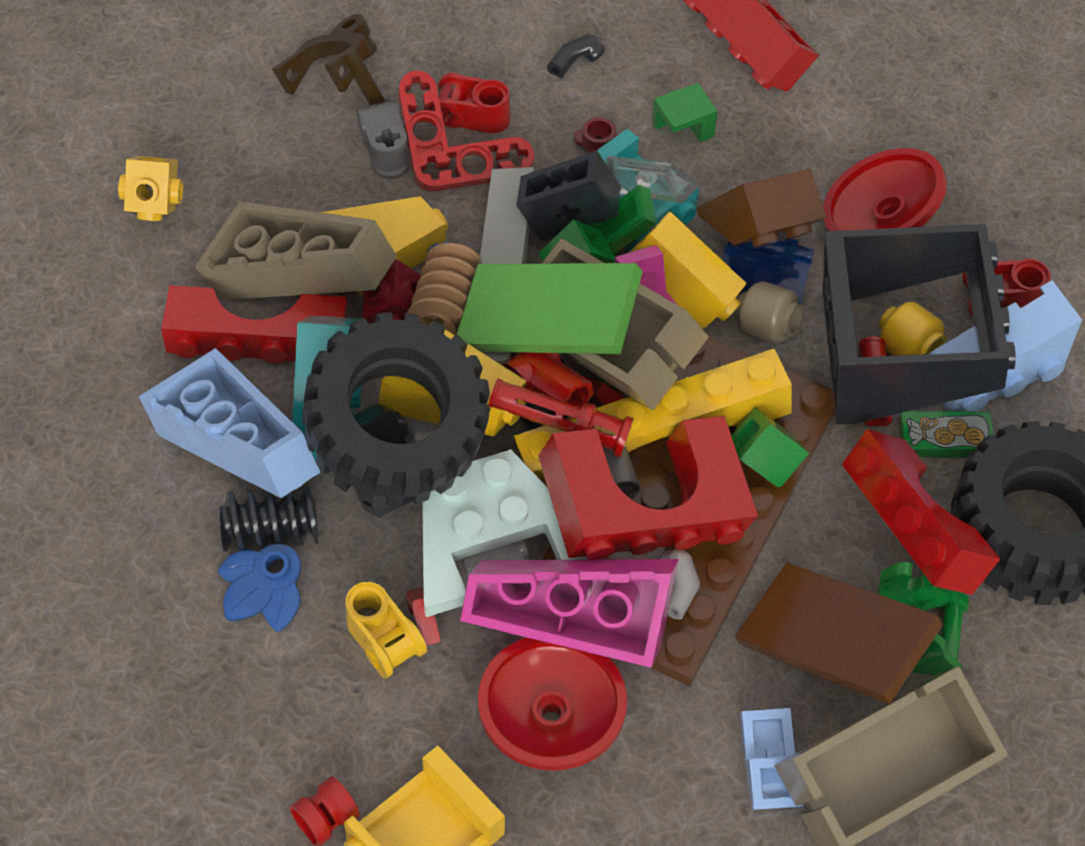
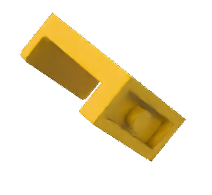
(431, 810)

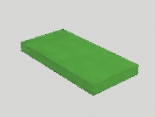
(550, 307)

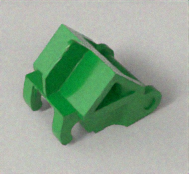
(920, 593)

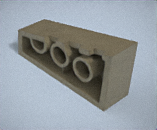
(293, 253)

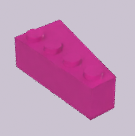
(580, 604)

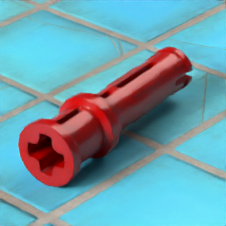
(505, 397)

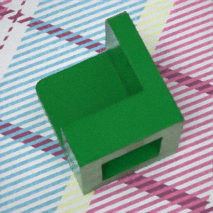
(686, 109)
(768, 447)

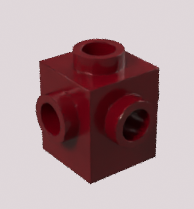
(392, 294)

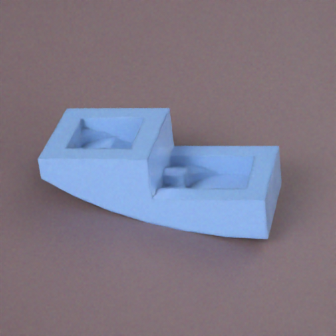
(767, 741)

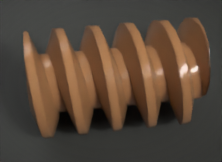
(445, 285)

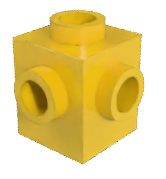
(161, 176)

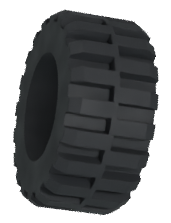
(404, 351)
(1019, 460)

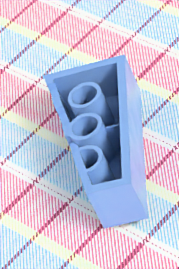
(231, 424)

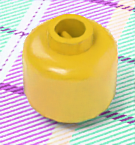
(911, 330)

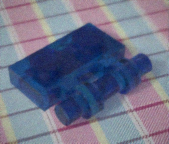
(779, 271)

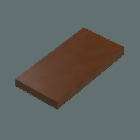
(839, 632)

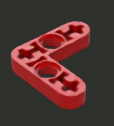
(437, 149)

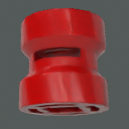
(324, 811)

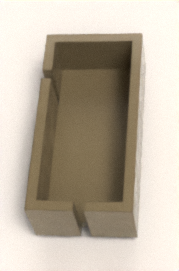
(654, 345)
(891, 760)

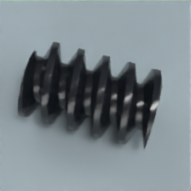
(268, 519)

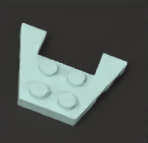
(483, 510)

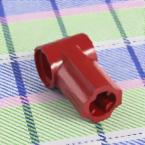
(551, 377)

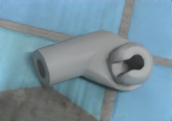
(685, 583)

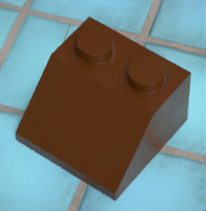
(766, 209)

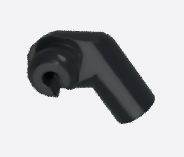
(572, 50)

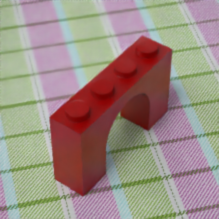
(603, 521)

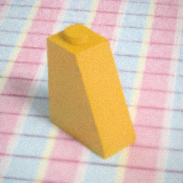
(406, 224)
(694, 272)
(417, 403)

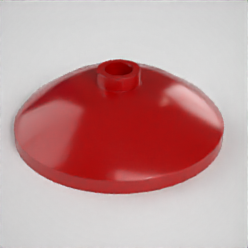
(886, 192)
(544, 678)

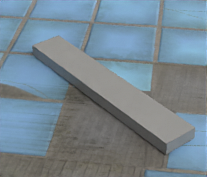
(504, 228)

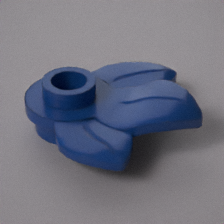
(258, 590)

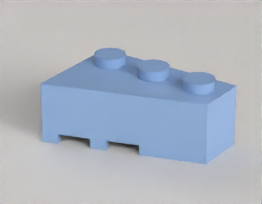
(1042, 342)

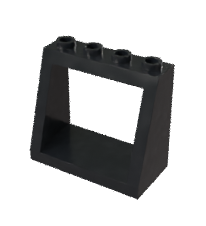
(891, 259)

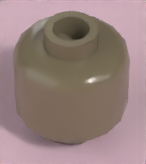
(770, 312)

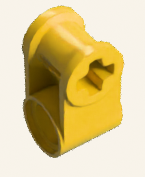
(385, 636)

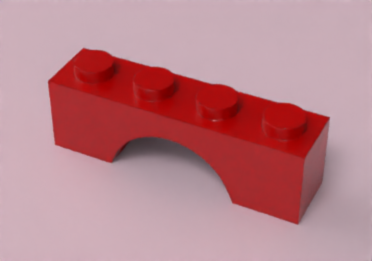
(198, 324)
(940, 544)

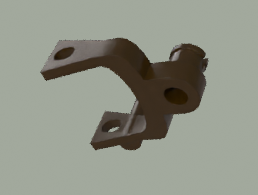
(352, 45)

